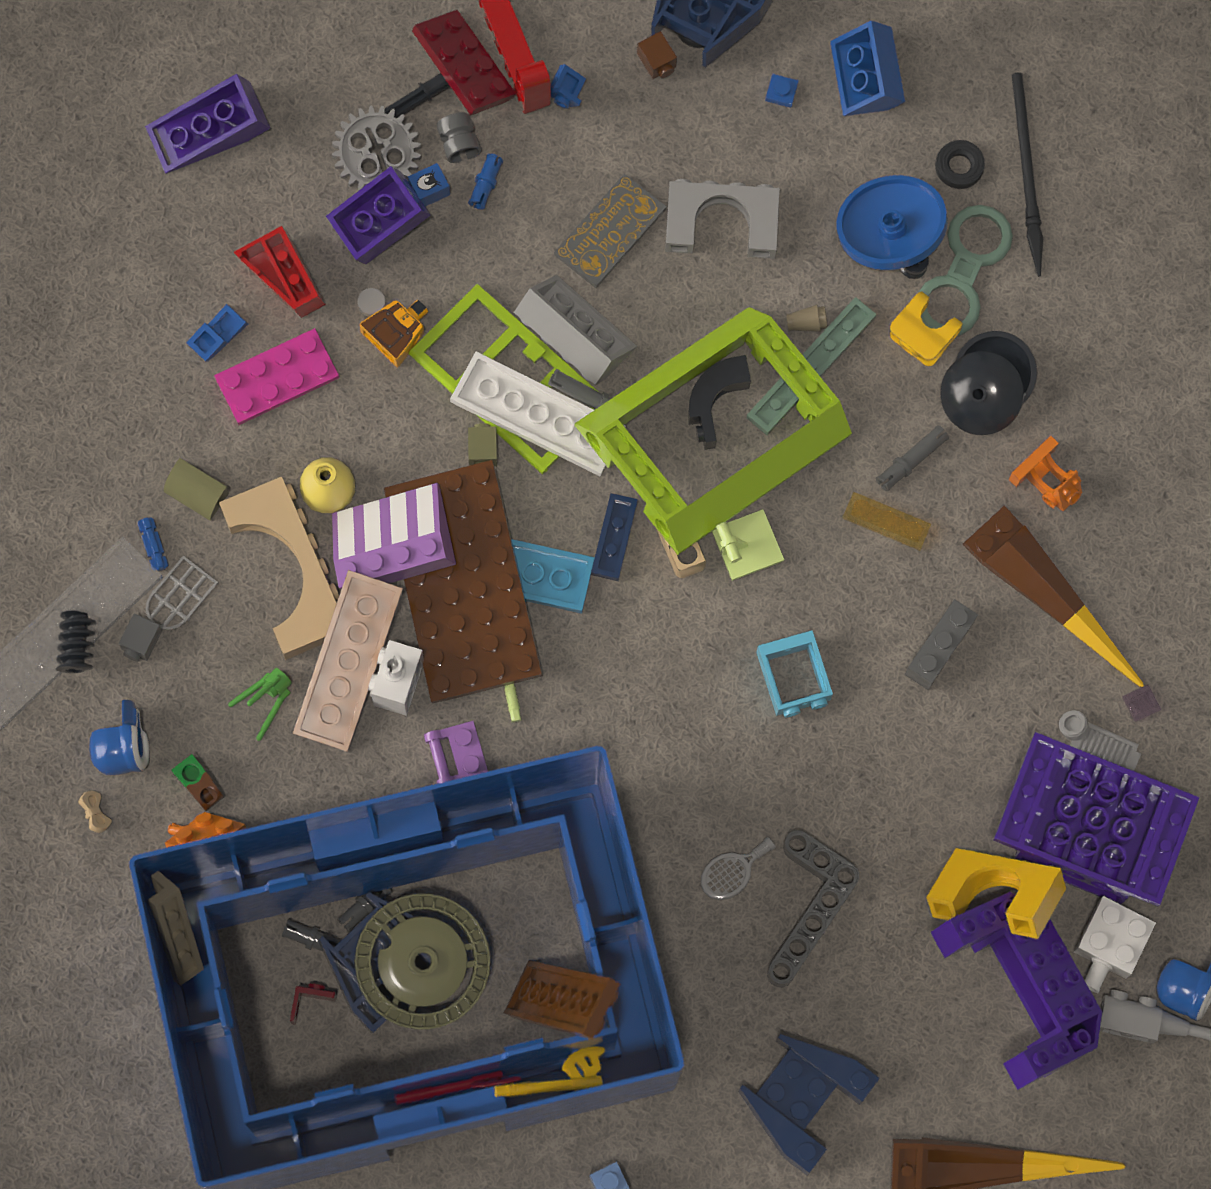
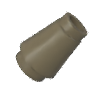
(808, 319)

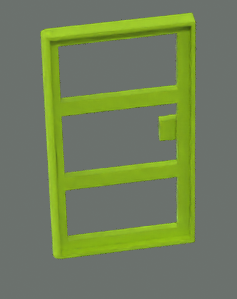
(534, 351)

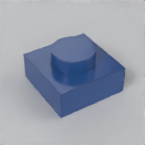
(781, 90)

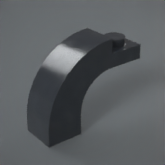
(721, 378)

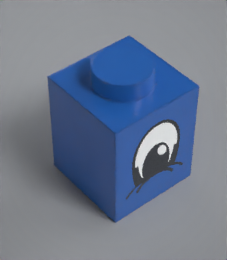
(429, 184)

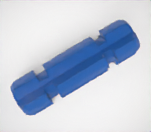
(152, 543)

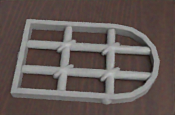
(190, 592)

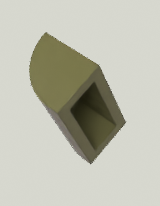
(195, 489)

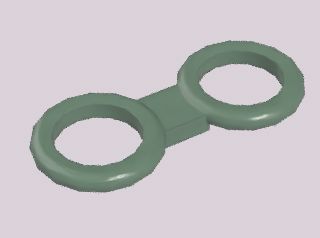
(967, 264)

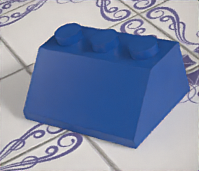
(867, 69)

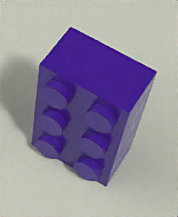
(378, 215)

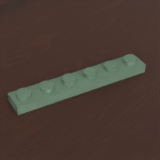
(821, 357)

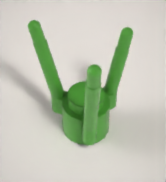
(272, 684)

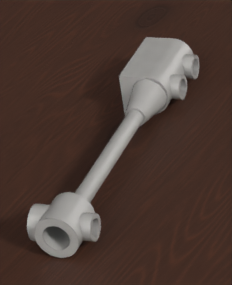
(1143, 1019)

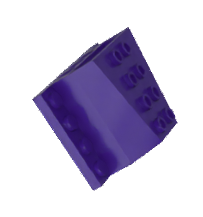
(1096, 822)

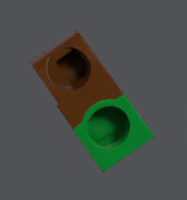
(197, 782)

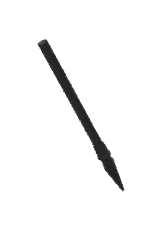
(1032, 213)

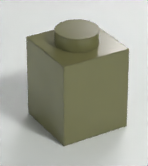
(482, 444)

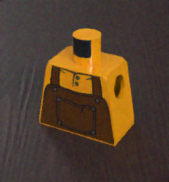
(395, 329)

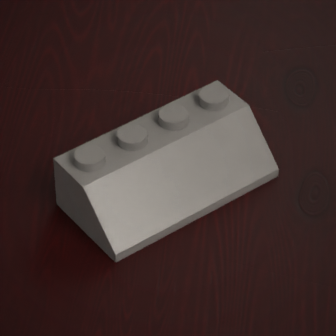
(574, 329)

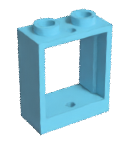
(788, 646)

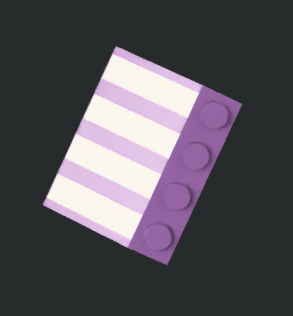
(393, 537)

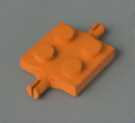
(202, 827)

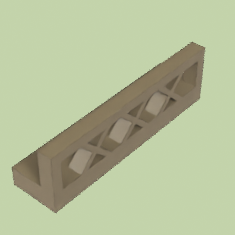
(174, 930)

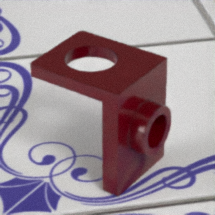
(313, 991)

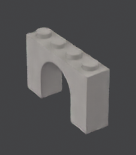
(757, 204)

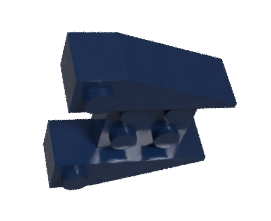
(710, 22)
(342, 959)
(798, 1092)

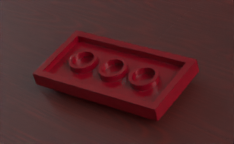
(463, 62)

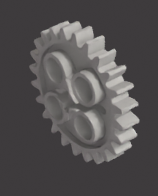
(352, 158)

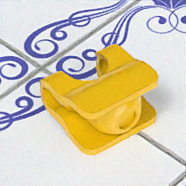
(918, 339)

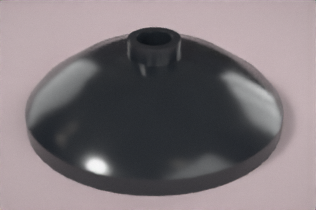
(1012, 349)
(1001, 389)

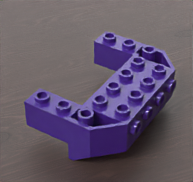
(1042, 978)

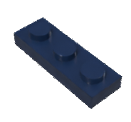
(614, 537)

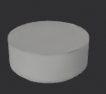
(370, 301)
(1073, 725)

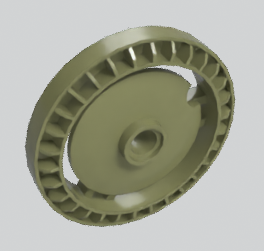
(446, 958)

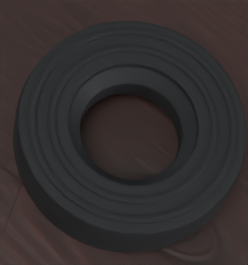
(965, 149)

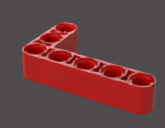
(529, 77)

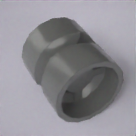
(458, 136)

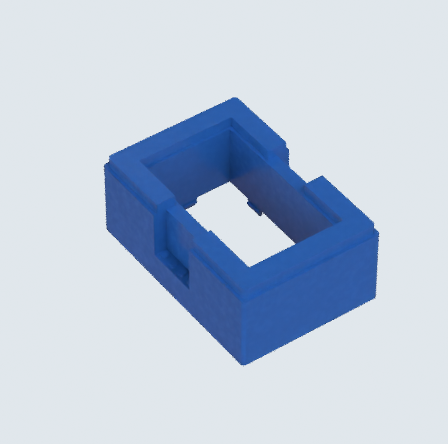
(380, 846)

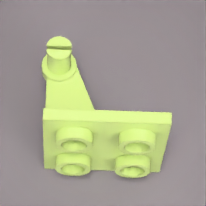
(747, 545)

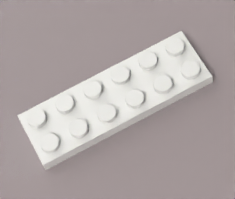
(526, 410)

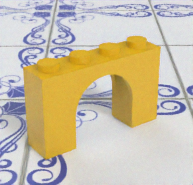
(972, 872)

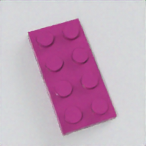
(276, 376)

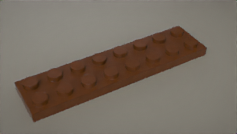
(562, 999)

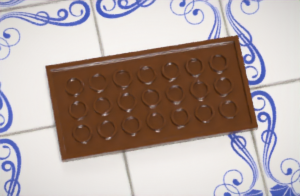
(473, 613)

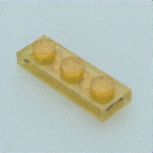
(886, 521)

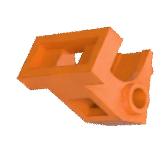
(1038, 465)

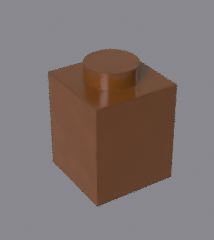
(657, 56)

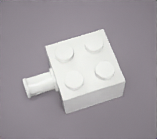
(397, 677)
(1112, 941)

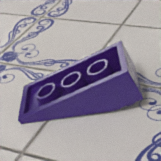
(209, 124)

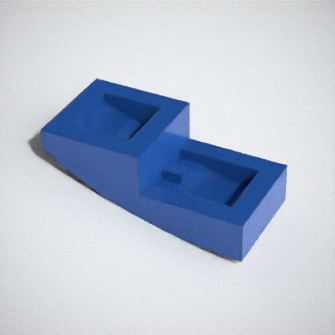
(217, 333)

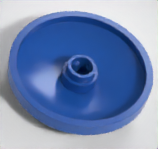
(892, 222)

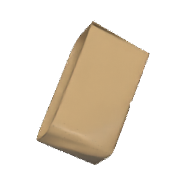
(685, 569)

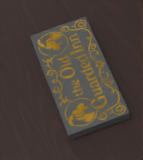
(610, 230)

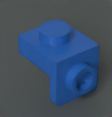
(566, 87)

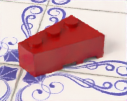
(281, 268)

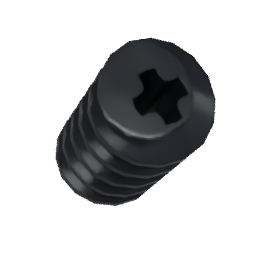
(74, 642)

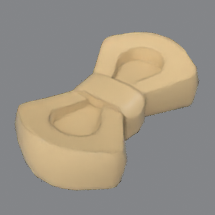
(97, 820)

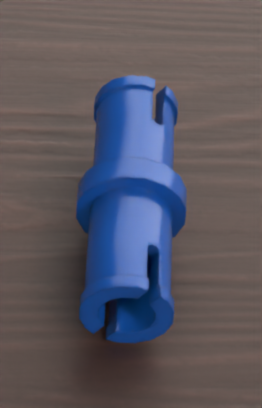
(485, 181)

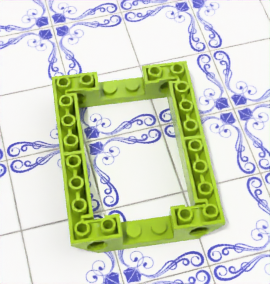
(664, 507)

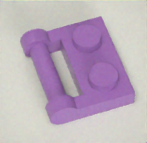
(465, 750)

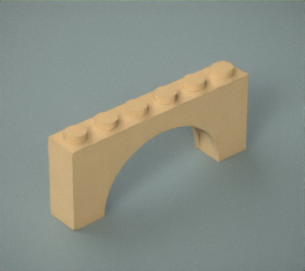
(272, 511)

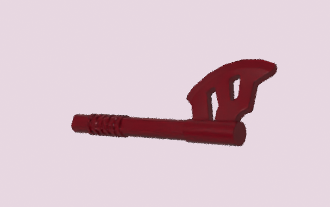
(484, 1080)

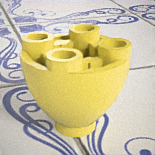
(329, 494)

